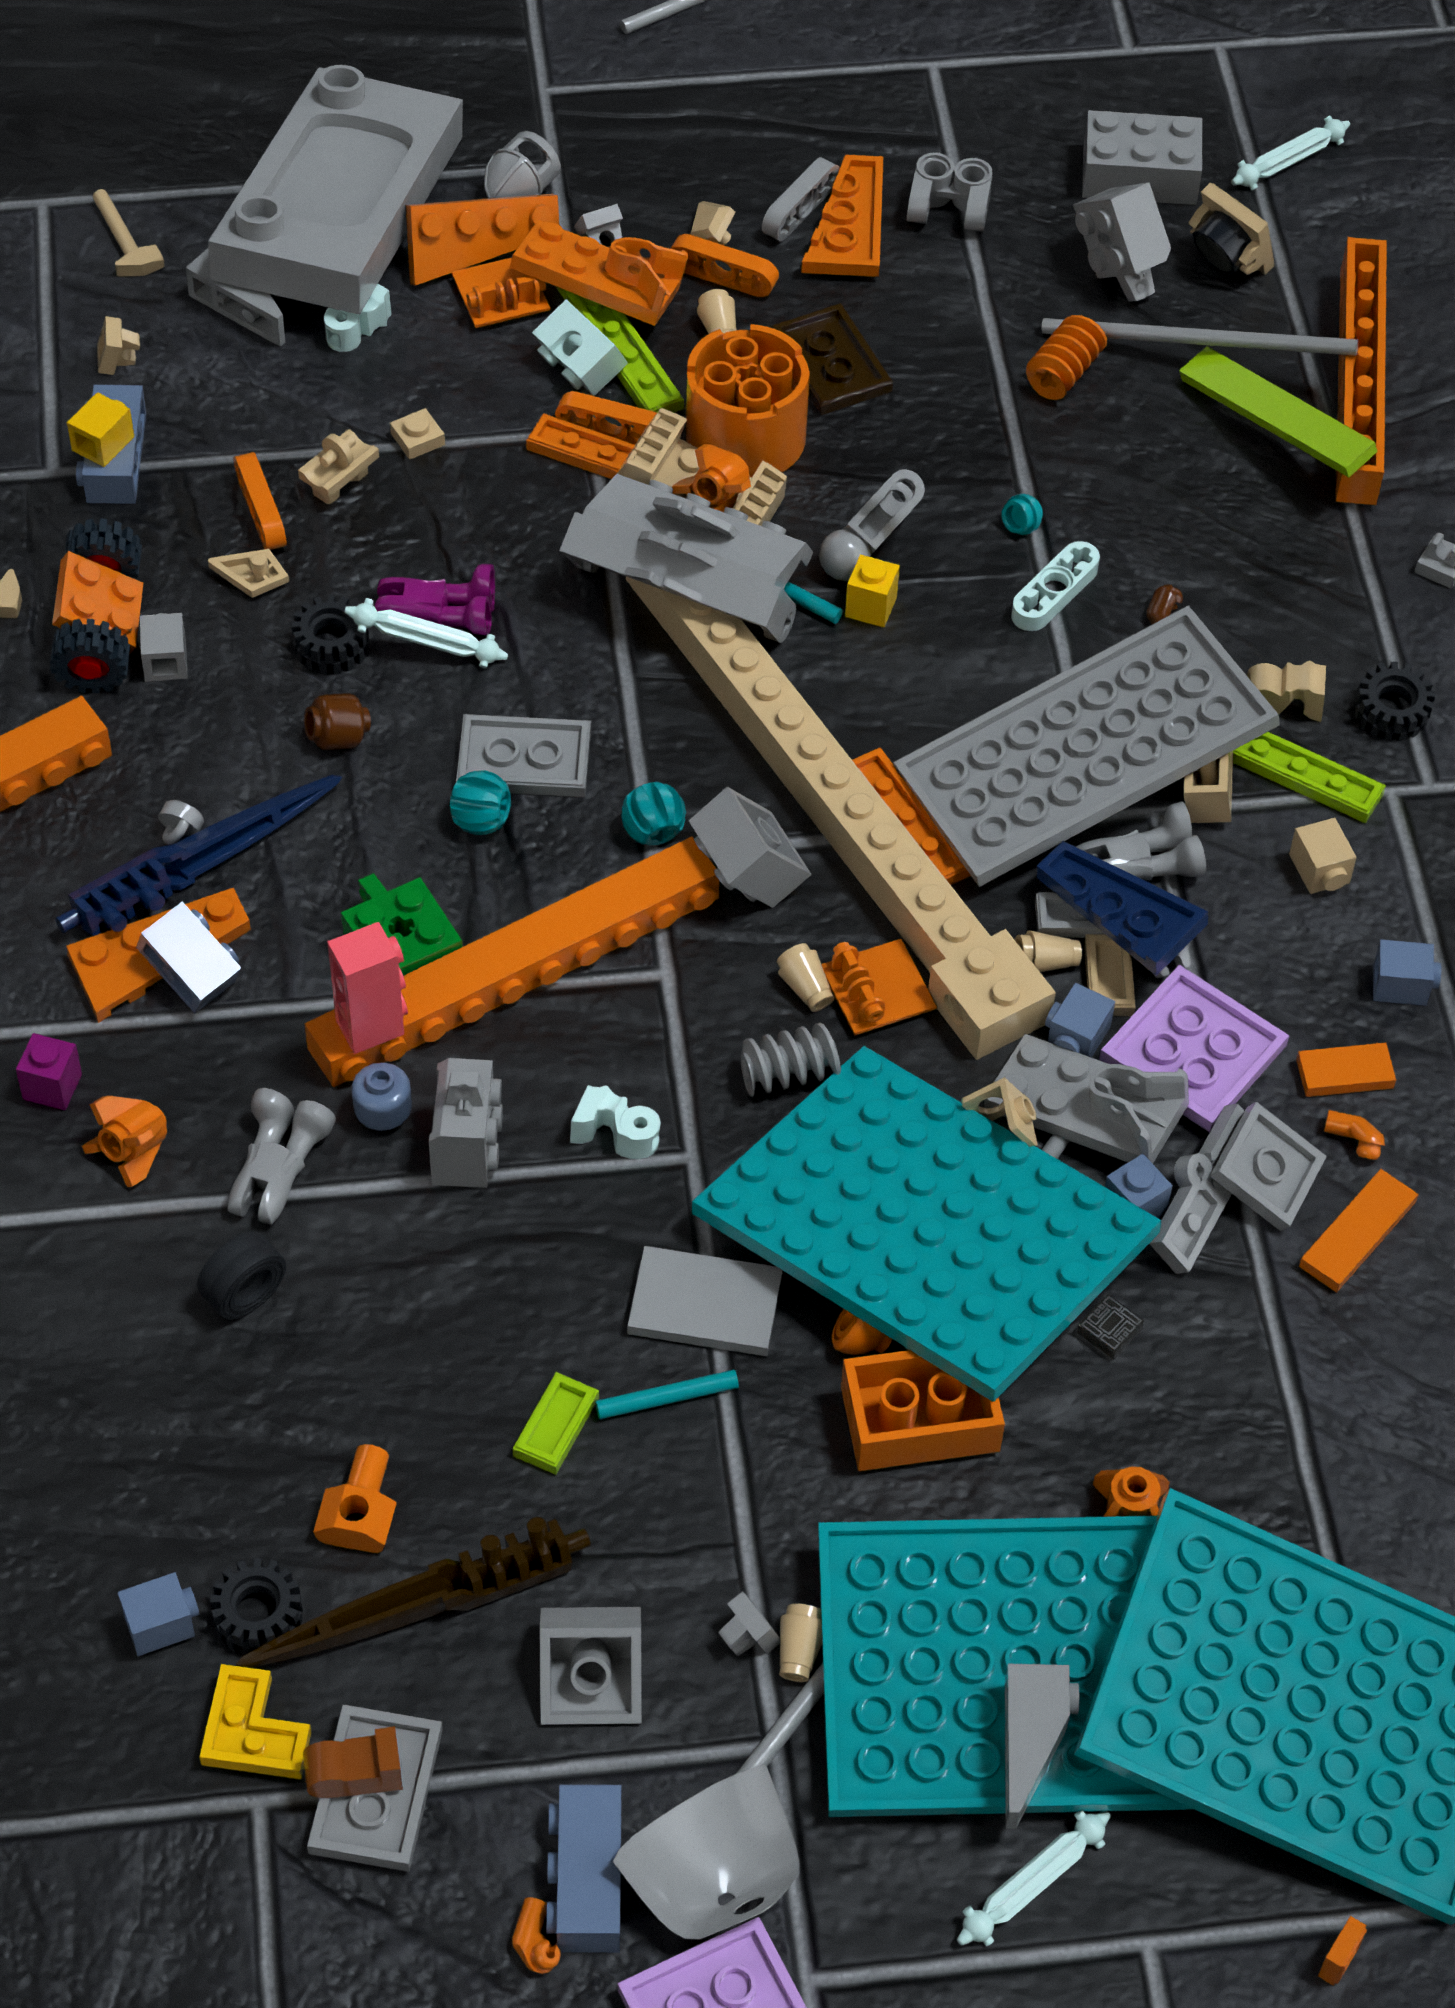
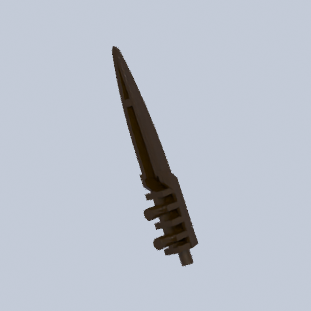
(440, 1589)

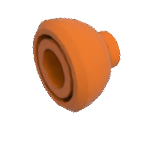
(857, 1337)

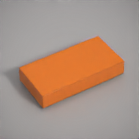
(1346, 1069)

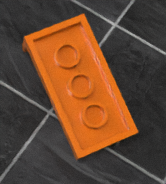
(606, 275)

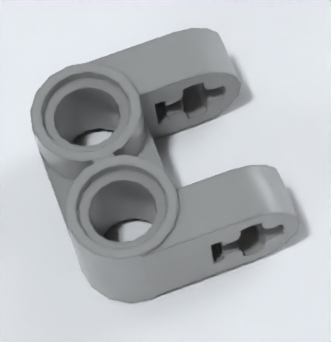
(938, 181)

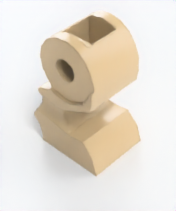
(1292, 683)

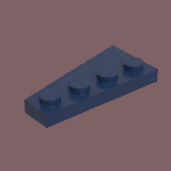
(1127, 909)

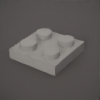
(1268, 1166)

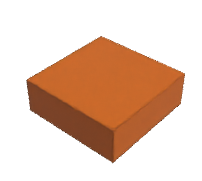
(1343, 1951)

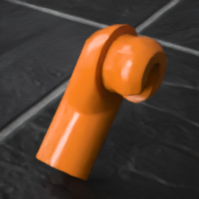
(1358, 1128)
(530, 1941)

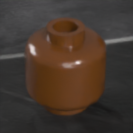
(336, 721)

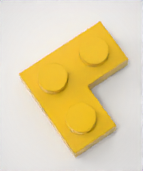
(241, 1736)

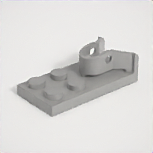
(1096, 1102)

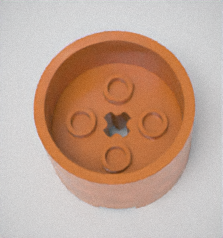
(749, 396)

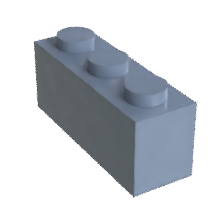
(120, 477)
(583, 1868)

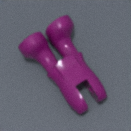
(431, 599)

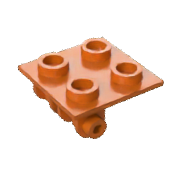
(499, 293)
(876, 985)

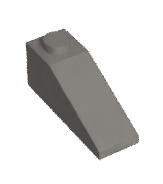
(245, 306)
(1035, 1722)

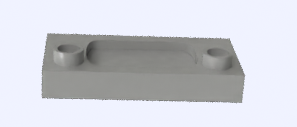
(335, 190)

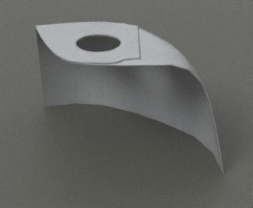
(712, 1845)

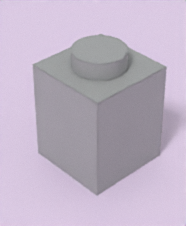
(163, 647)

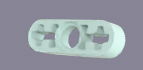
(1054, 601)

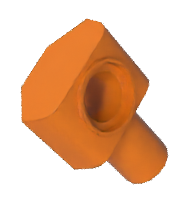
(358, 1496)

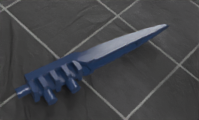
(174, 867)

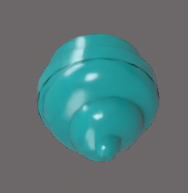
(1022, 514)

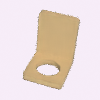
(1015, 1105)

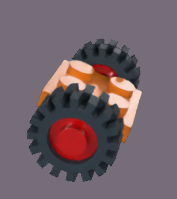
(96, 606)

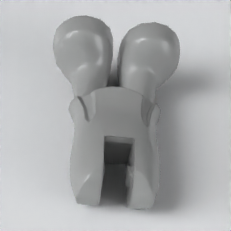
(1134, 849)
(268, 1162)

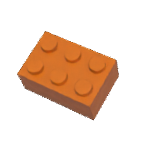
(914, 1412)

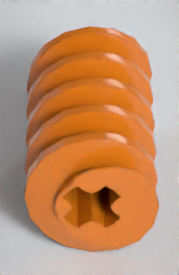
(1065, 356)

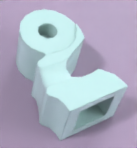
(345, 328)
(633, 1128)

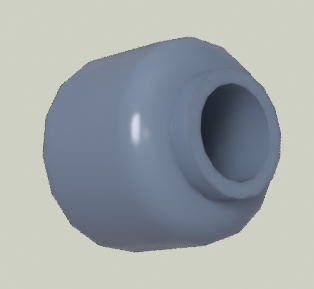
(381, 1096)

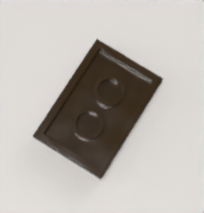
(838, 359)

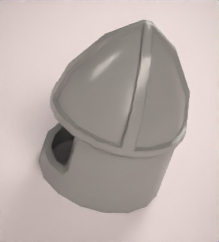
(514, 175)

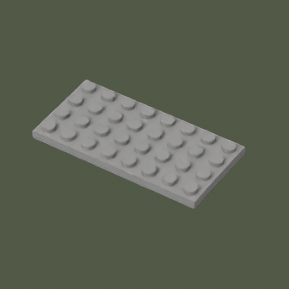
(1086, 744)

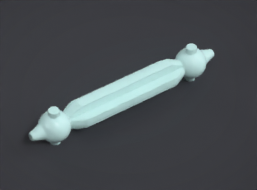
(1290, 153)
(425, 633)
(1033, 1878)

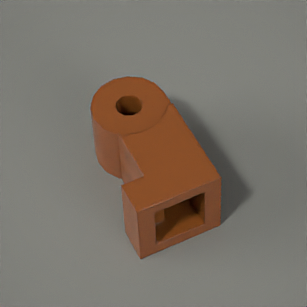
(353, 1765)

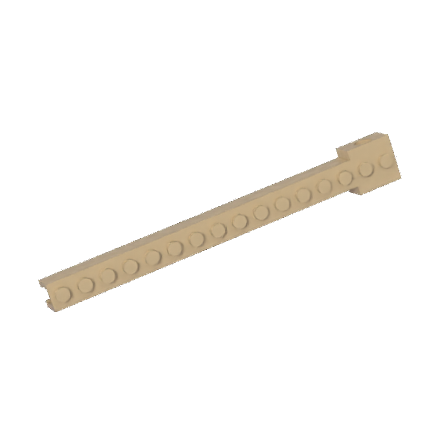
(976, 979)

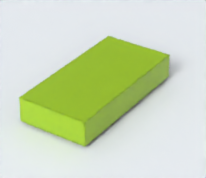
(555, 1423)

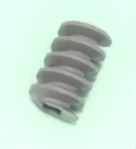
(788, 1057)

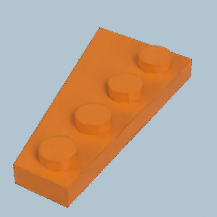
(850, 222)
(467, 232)
(115, 969)

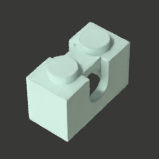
(579, 347)

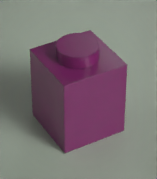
(49, 1071)

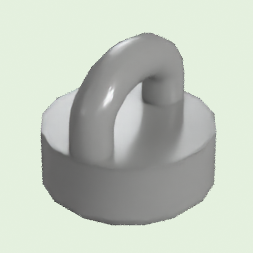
(179, 820)

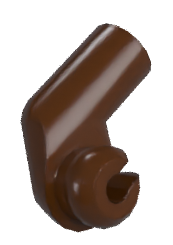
(1163, 603)

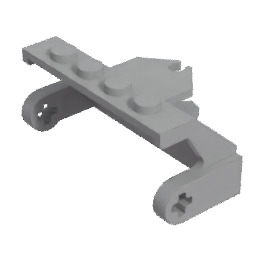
(689, 551)

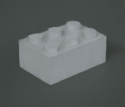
(1143, 149)

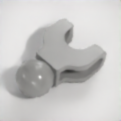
(870, 525)

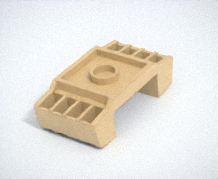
(669, 459)

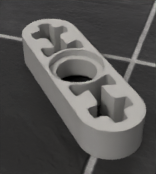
(800, 199)

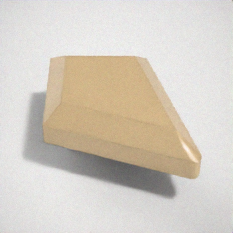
(712, 222)
(251, 571)

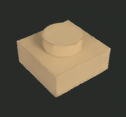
(417, 433)

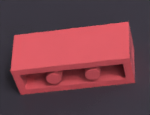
(367, 986)

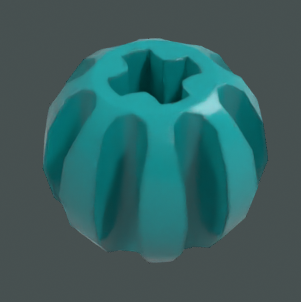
(480, 802)
(653, 813)

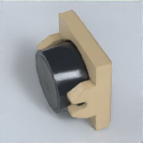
(1231, 234)

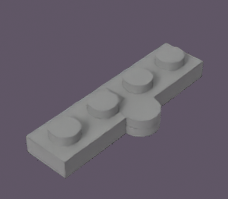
(1198, 1198)

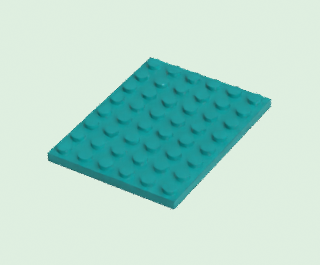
(927, 1221)
(922, 1648)
(1286, 1702)

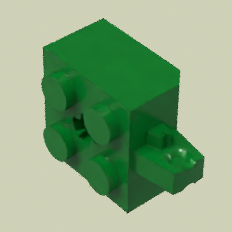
(409, 916)

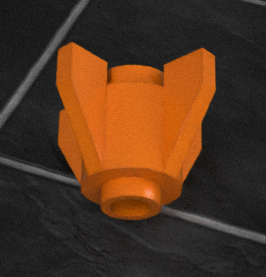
(719, 477)
(129, 1133)
(1131, 1491)

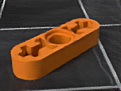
(757, 273)
(581, 407)
(260, 501)

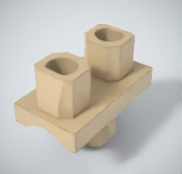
(340, 461)

